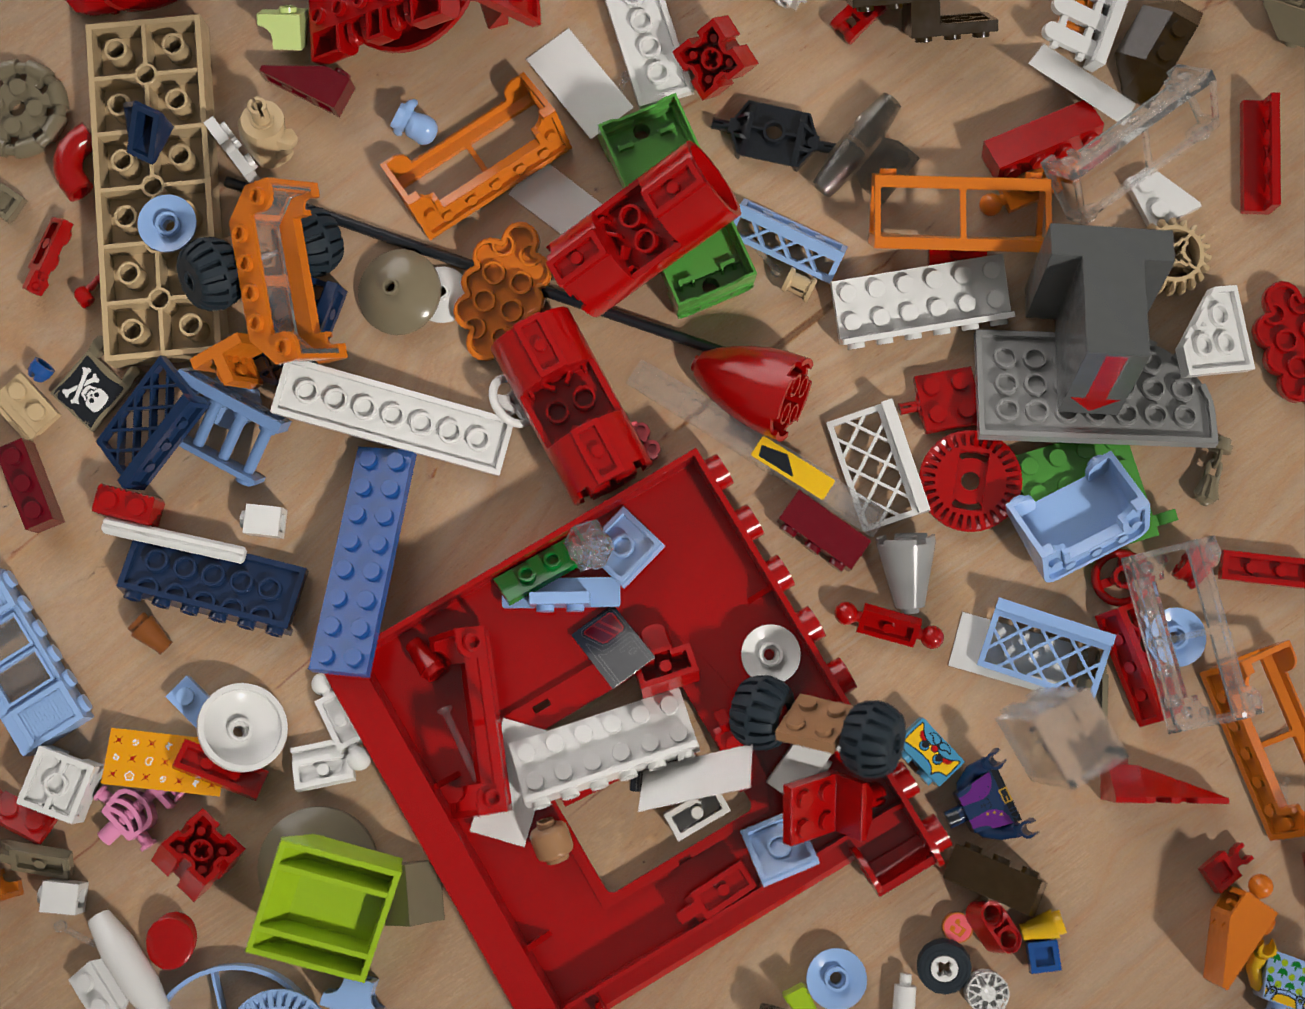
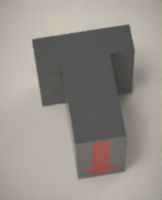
(1100, 294)

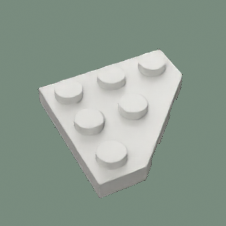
(1216, 337)

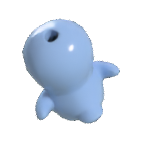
(415, 125)

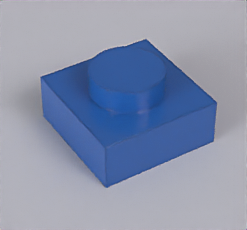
(1043, 956)

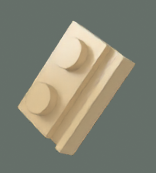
(26, 407)

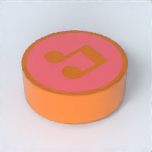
(956, 927)

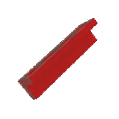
(1260, 155)
(1132, 663)

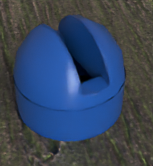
(40, 370)

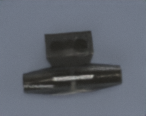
(865, 150)

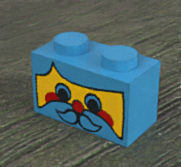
(930, 753)

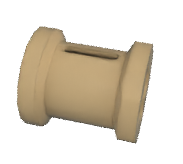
(799, 284)

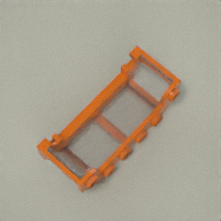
(277, 272)

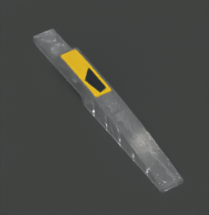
(758, 449)

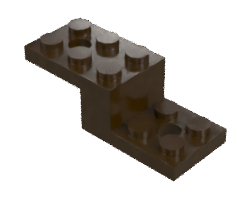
(923, 20)

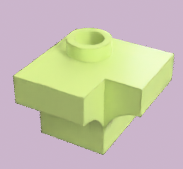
(286, 26)

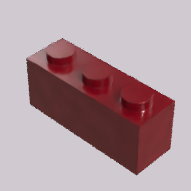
(30, 486)
(823, 532)

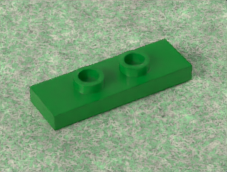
(535, 573)

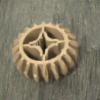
(1192, 271)

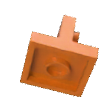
(231, 361)

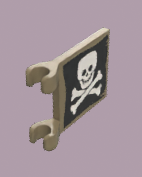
(93, 388)

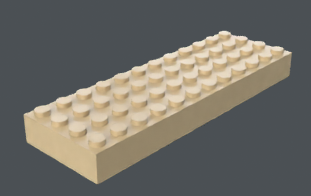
(170, 70)

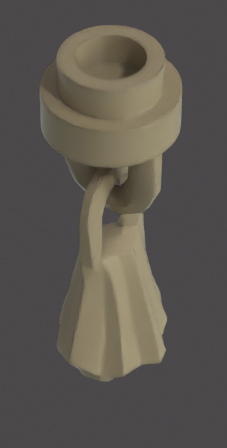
(1207, 489)

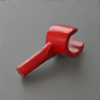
(83, 293)

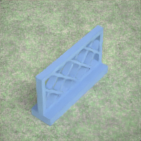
(1053, 624)

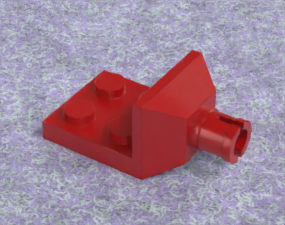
(829, 804)

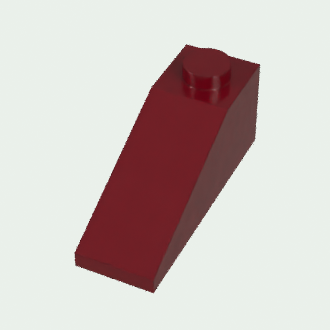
(315, 84)

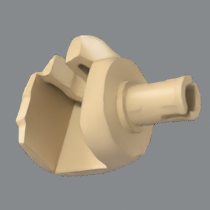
(265, 133)

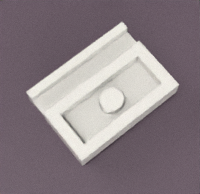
(320, 766)

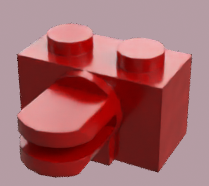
(669, 668)

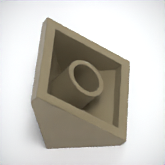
(417, 896)

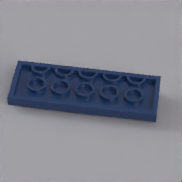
(251, 593)

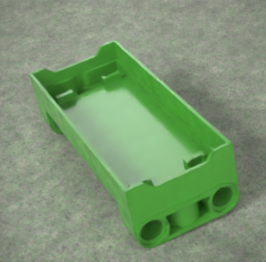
(716, 261)

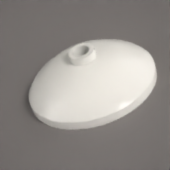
(252, 711)

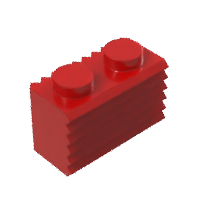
(128, 505)

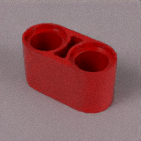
(991, 928)

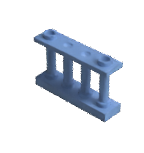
(244, 410)

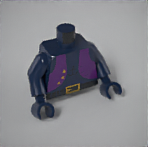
(986, 802)

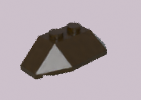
(1154, 47)

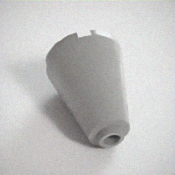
(907, 568)

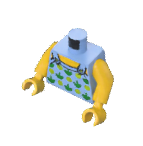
(1276, 977)

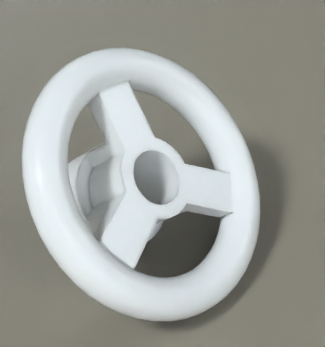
(506, 405)

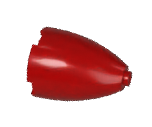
(756, 385)

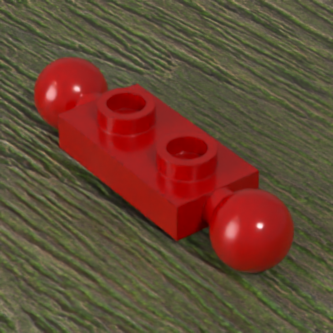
(889, 625)

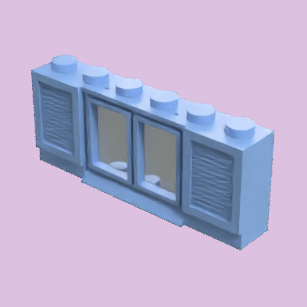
(35, 689)

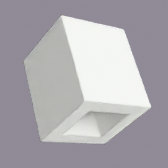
(263, 521)
(62, 896)

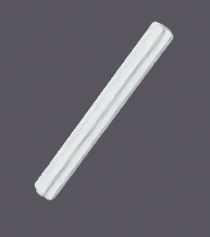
(174, 540)

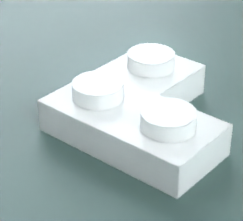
(230, 145)

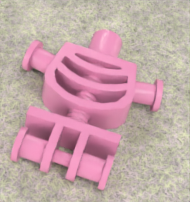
(123, 821)

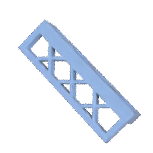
(796, 234)

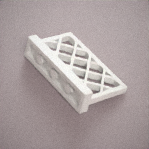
(900, 451)

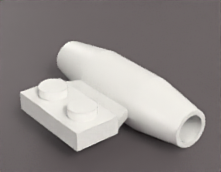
(120, 974)

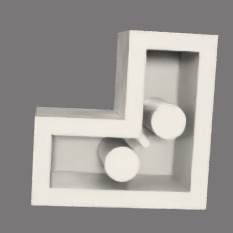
(695, 814)

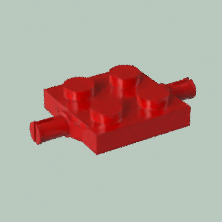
(944, 400)

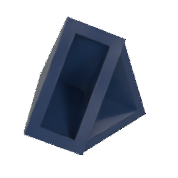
(146, 131)

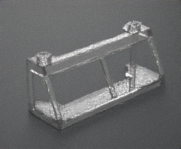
(1181, 86)
(1179, 710)

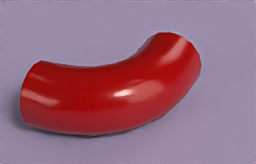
(69, 163)

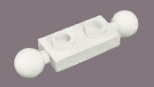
(339, 724)

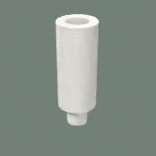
(904, 993)

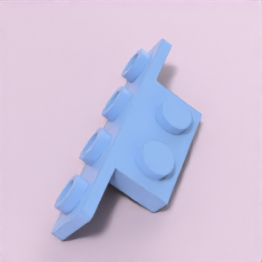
(572, 594)

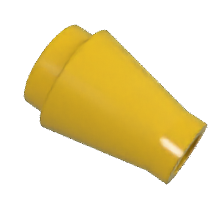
(1044, 926)

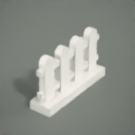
(1103, 25)

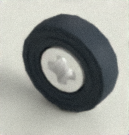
(944, 981)

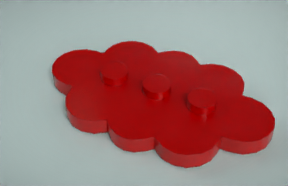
(1283, 338)

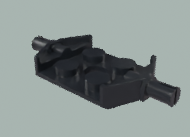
(790, 149)

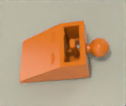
(1236, 929)

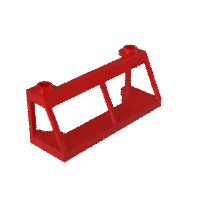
(473, 651)

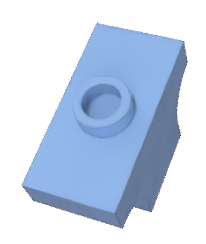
(352, 995)

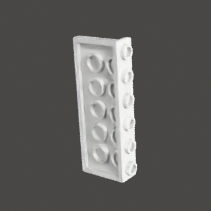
(921, 301)
(604, 749)

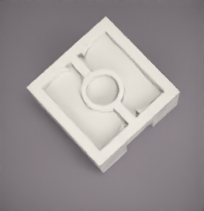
(60, 784)

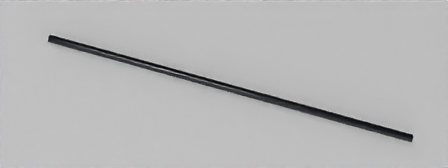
(465, 263)

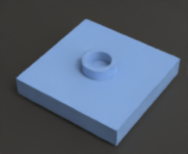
(632, 547)
(773, 857)

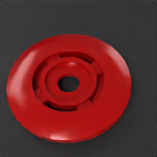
(998, 481)

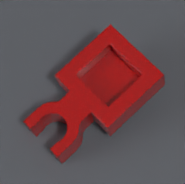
(1221, 869)

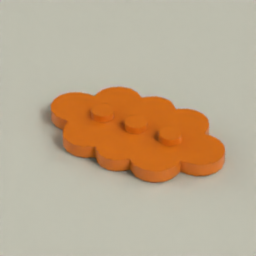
(501, 287)

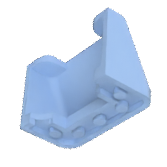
(1081, 519)

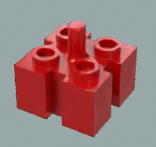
(715, 57)
(198, 854)

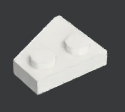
(1161, 199)

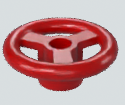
(1099, 585)

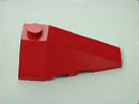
(1141, 785)

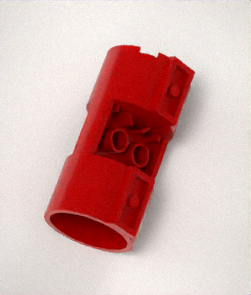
(642, 229)
(570, 404)

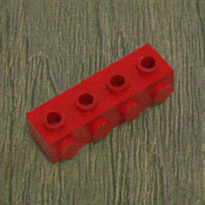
(1033, 142)

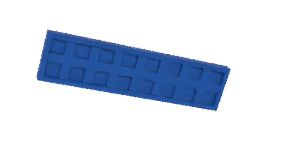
(363, 562)

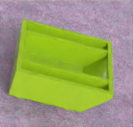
(325, 905)

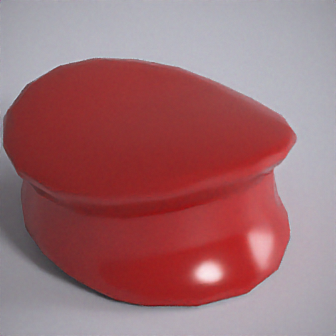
(171, 940)

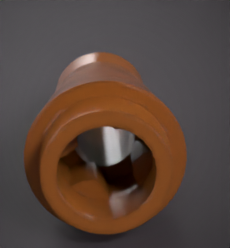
(150, 633)

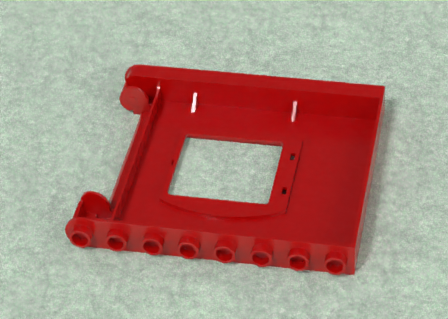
(556, 927)

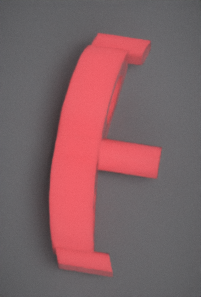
(651, 446)

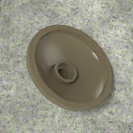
(411, 301)

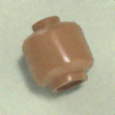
(551, 841)

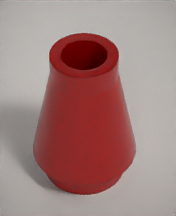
(428, 664)

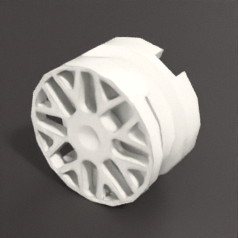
(986, 990)

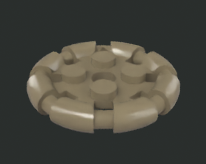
(34, 118)

